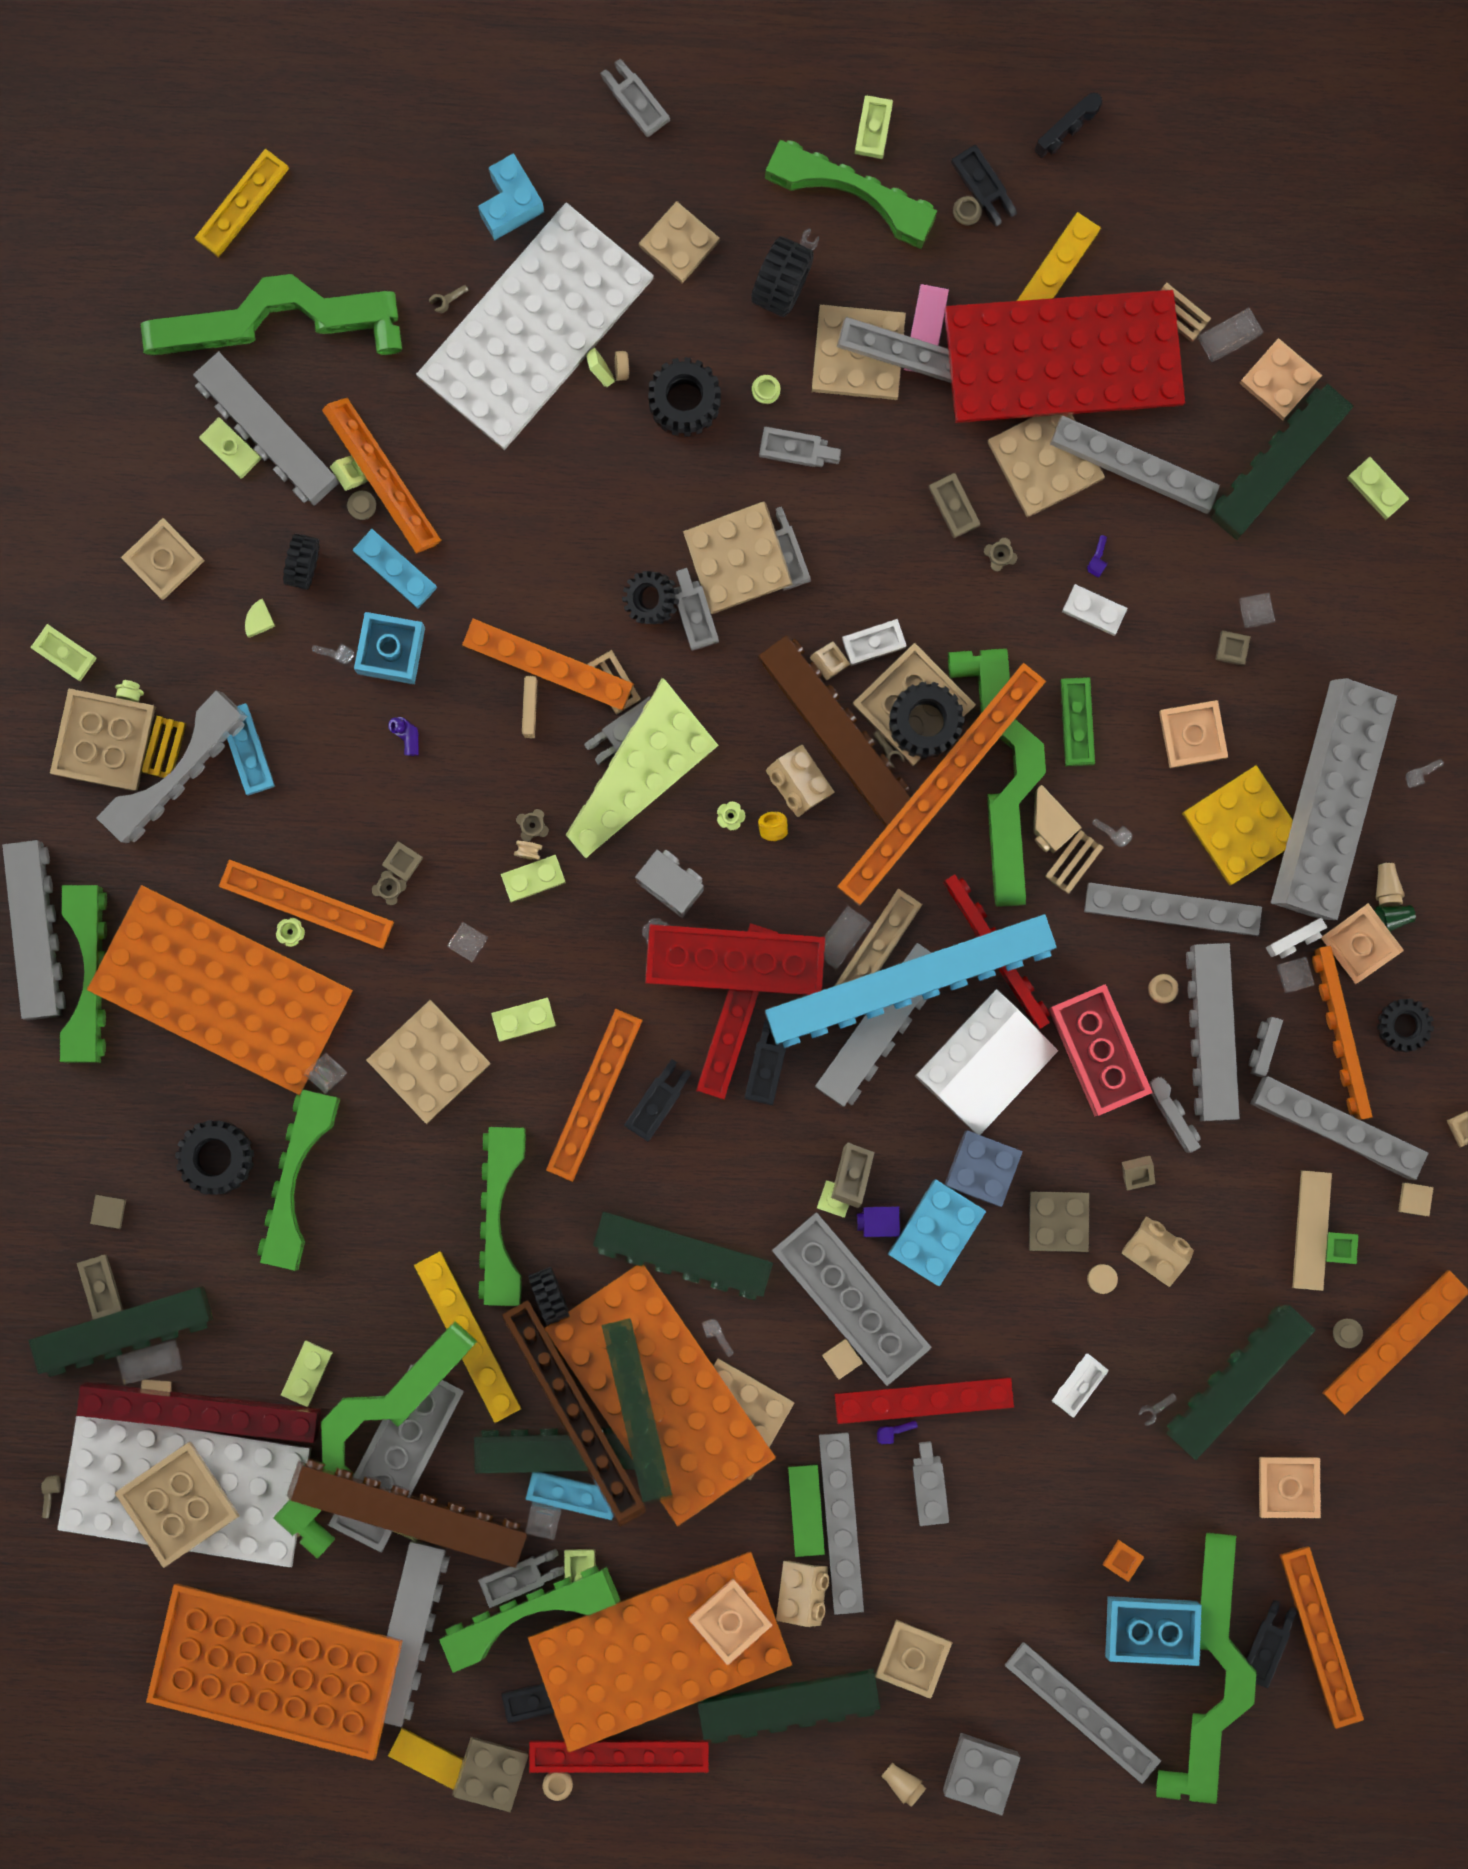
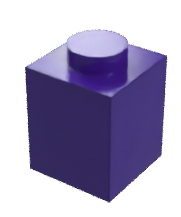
(879, 1221)

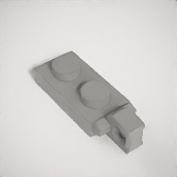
(797, 448)
(695, 612)
(930, 1487)

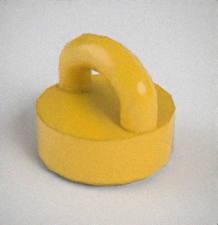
(773, 826)

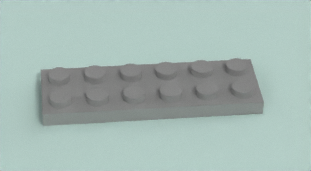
(851, 1299)
(401, 1456)

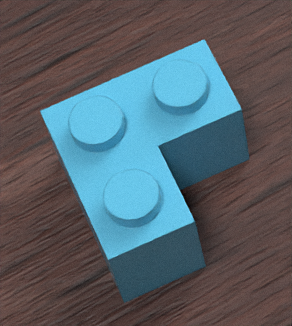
(515, 203)

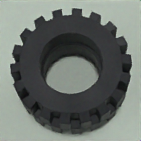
(782, 276)
(684, 373)
(926, 695)
(189, 1157)

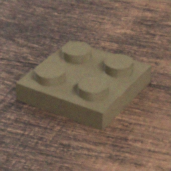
(1059, 1221)
(490, 1774)

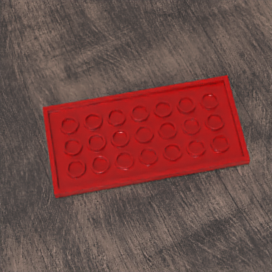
(1064, 356)

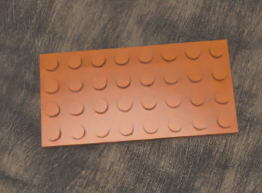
(219, 990)
(699, 1423)
(648, 1656)
(274, 1671)

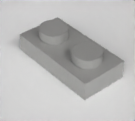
(1261, 1058)

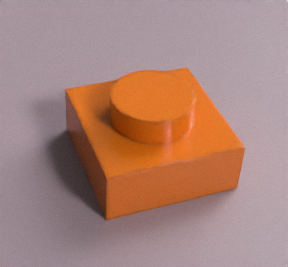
(1123, 1560)

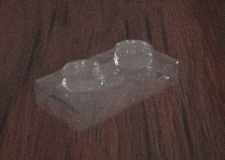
(1230, 335)
(844, 936)
(149, 1362)

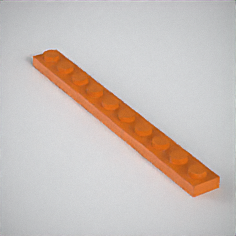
(941, 784)

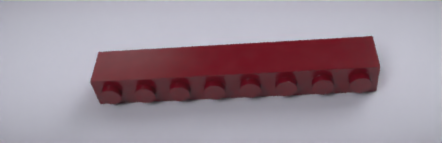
(199, 1412)

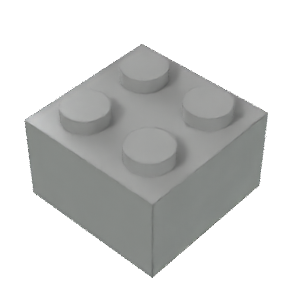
(670, 883)
(981, 1774)

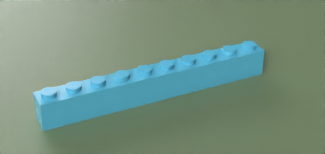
(911, 979)

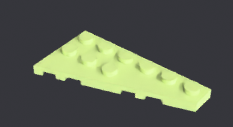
(649, 760)

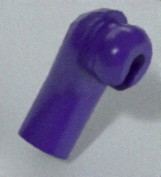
(408, 733)

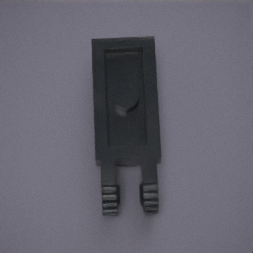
(1070, 123)
(983, 183)
(765, 1070)
(656, 1103)
(1269, 1645)

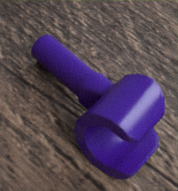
(1097, 565)
(885, 1434)

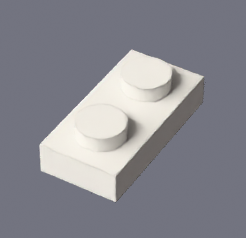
(1094, 610)
(874, 642)
(1307, 933)
(1080, 1385)

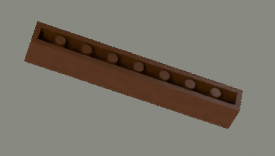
(835, 728)
(574, 1413)
(405, 1513)

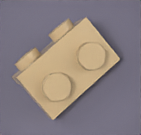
(799, 780)
(1158, 1251)
(802, 1594)

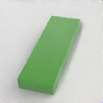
(1077, 721)
(806, 1510)

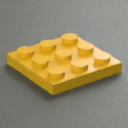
(1241, 825)

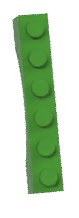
(799, 169)
(82, 1035)
(284, 1239)
(502, 1278)
(585, 1595)

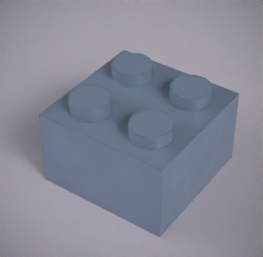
(983, 1168)

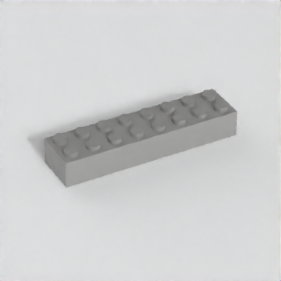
(1334, 799)

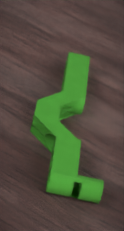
(270, 295)
(1029, 768)
(354, 1410)
(1240, 1681)

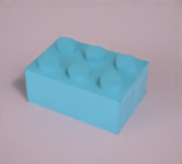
(936, 1232)
(1153, 1631)

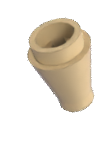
(1389, 889)
(905, 1785)

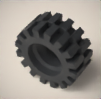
(301, 561)
(635, 594)
(1421, 1018)
(549, 1296)

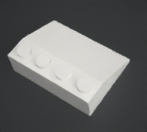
(986, 1062)

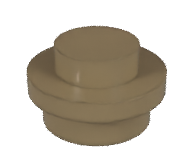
(967, 210)
(361, 505)
(1347, 1333)

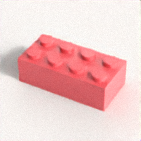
(1100, 1050)

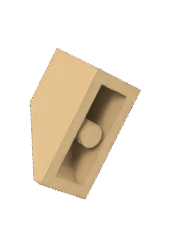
(1051, 822)

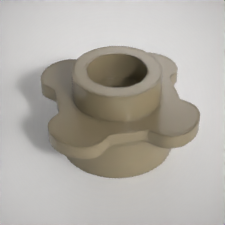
(1003, 546)
(528, 832)
(380, 888)

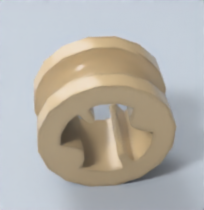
(528, 850)

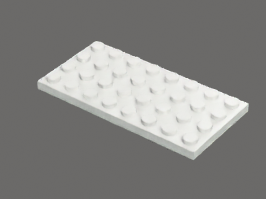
(535, 326)
(249, 1471)

